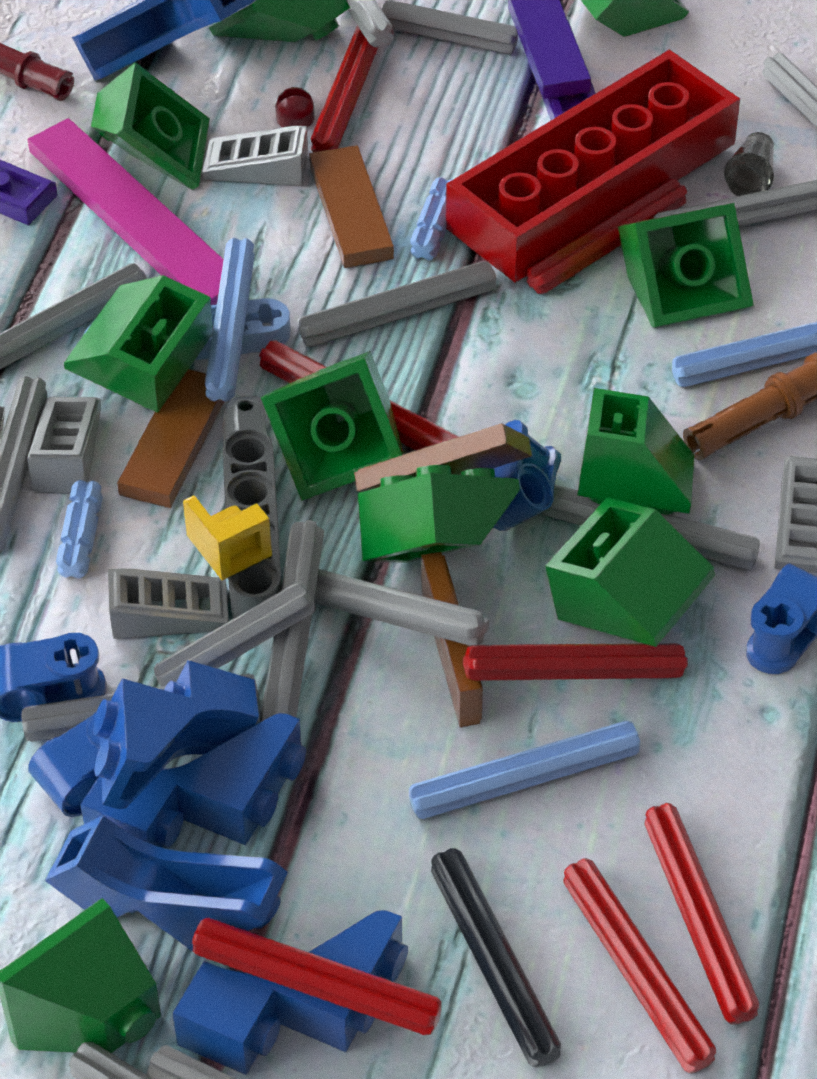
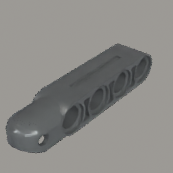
(248, 481)

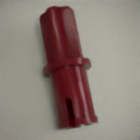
(32, 72)

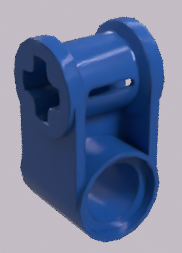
(536, 481)
(783, 621)
(45, 673)
(67, 766)

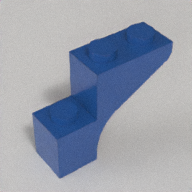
(146, 28)
(153, 726)
(220, 791)
(165, 884)
(239, 1015)

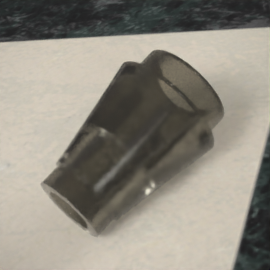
(751, 165)

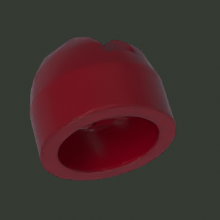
(294, 108)

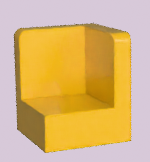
(230, 537)

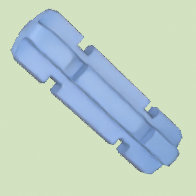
(431, 222)
(79, 529)

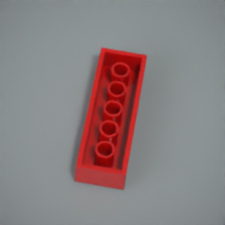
(591, 163)

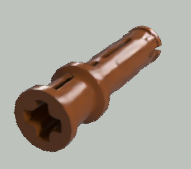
(781, 397)

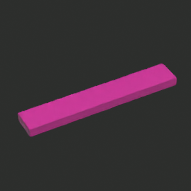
(128, 207)

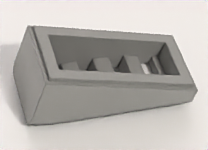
(270, 155)
(63, 450)
(798, 485)
(145, 619)

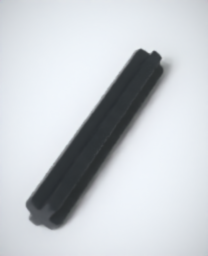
(496, 958)

